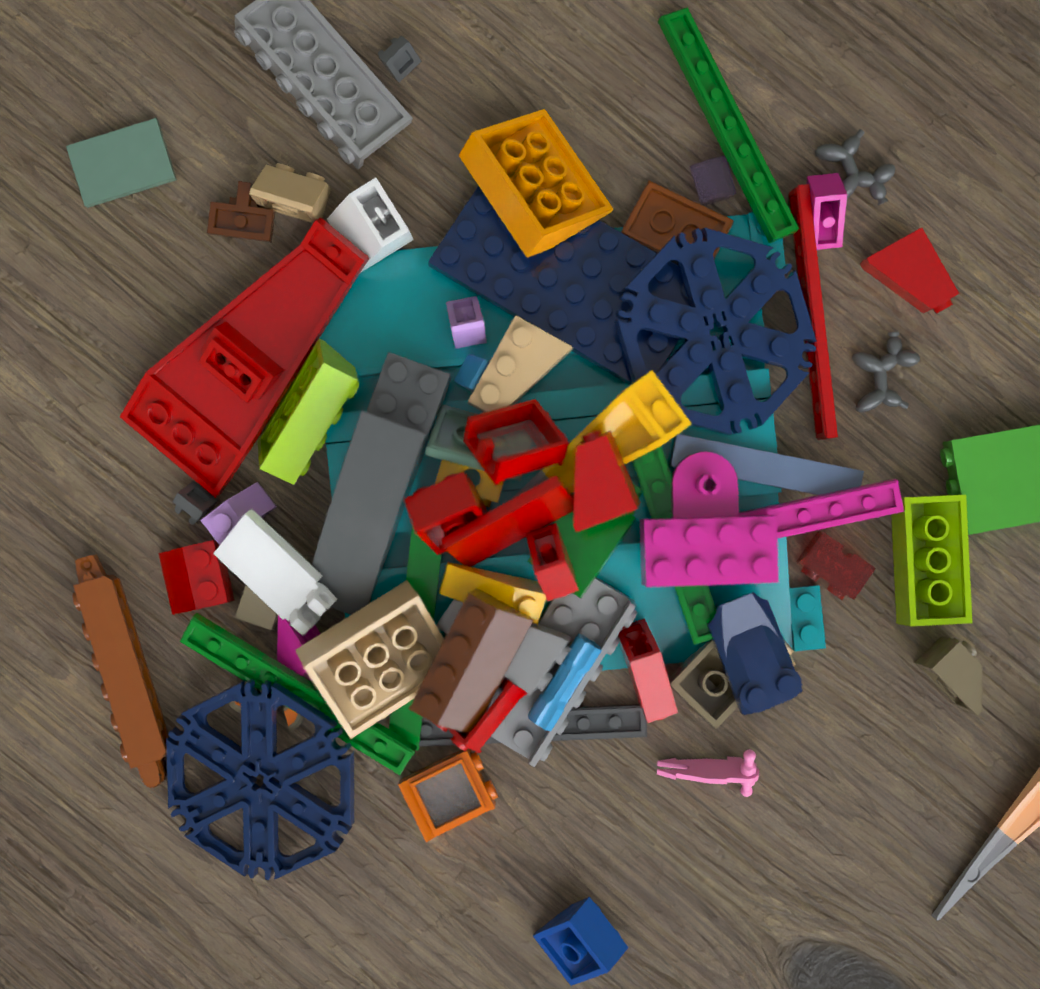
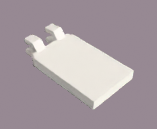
(275, 572)

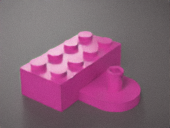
(706, 535)

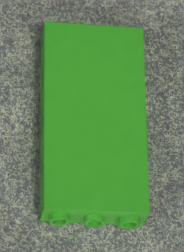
(997, 476)

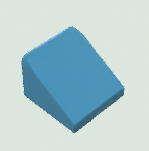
(471, 372)

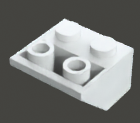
(371, 222)

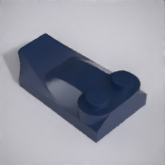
(753, 654)

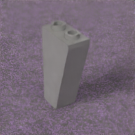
(535, 656)

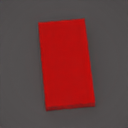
(509, 522)

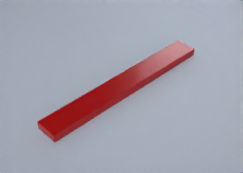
(810, 284)

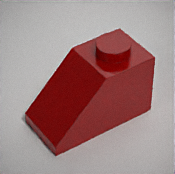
(551, 562)

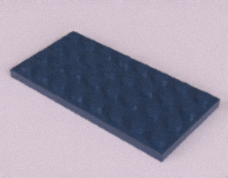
(563, 290)

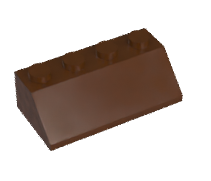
(471, 662)

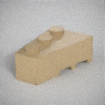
(517, 365)

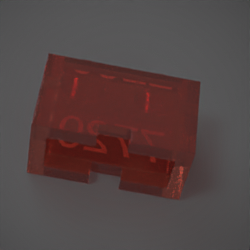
(842, 572)

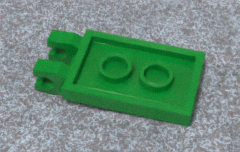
(592, 546)

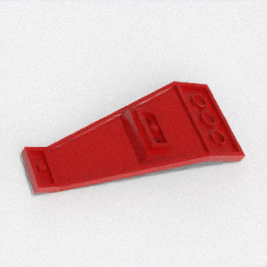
(204, 406)

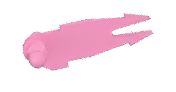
(715, 770)

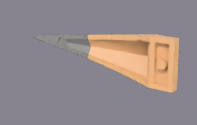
(1013, 828)

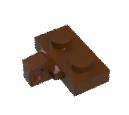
(241, 217)

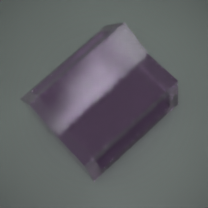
(713, 180)

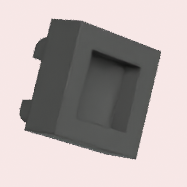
(399, 58)
(194, 501)

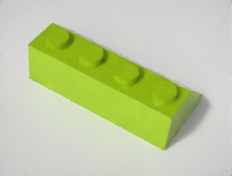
(306, 413)
(932, 561)

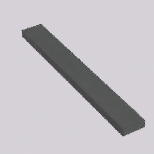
(584, 724)

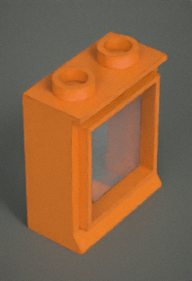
(448, 793)

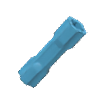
(552, 701)

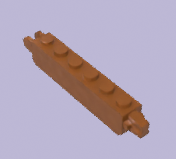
(122, 669)

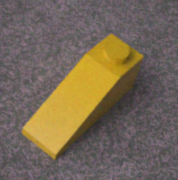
(514, 591)

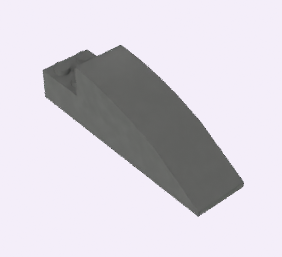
(377, 479)

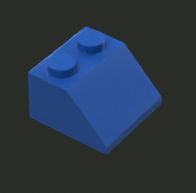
(581, 942)

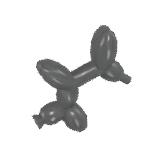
(854, 178)
(870, 363)

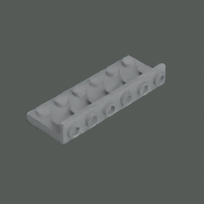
(322, 75)
(598, 617)

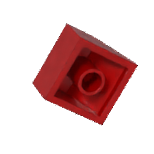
(444, 508)
(195, 577)

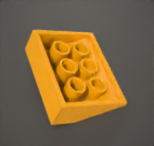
(534, 181)

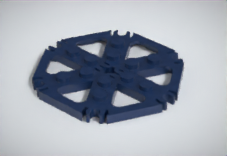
(695, 322)
(280, 772)

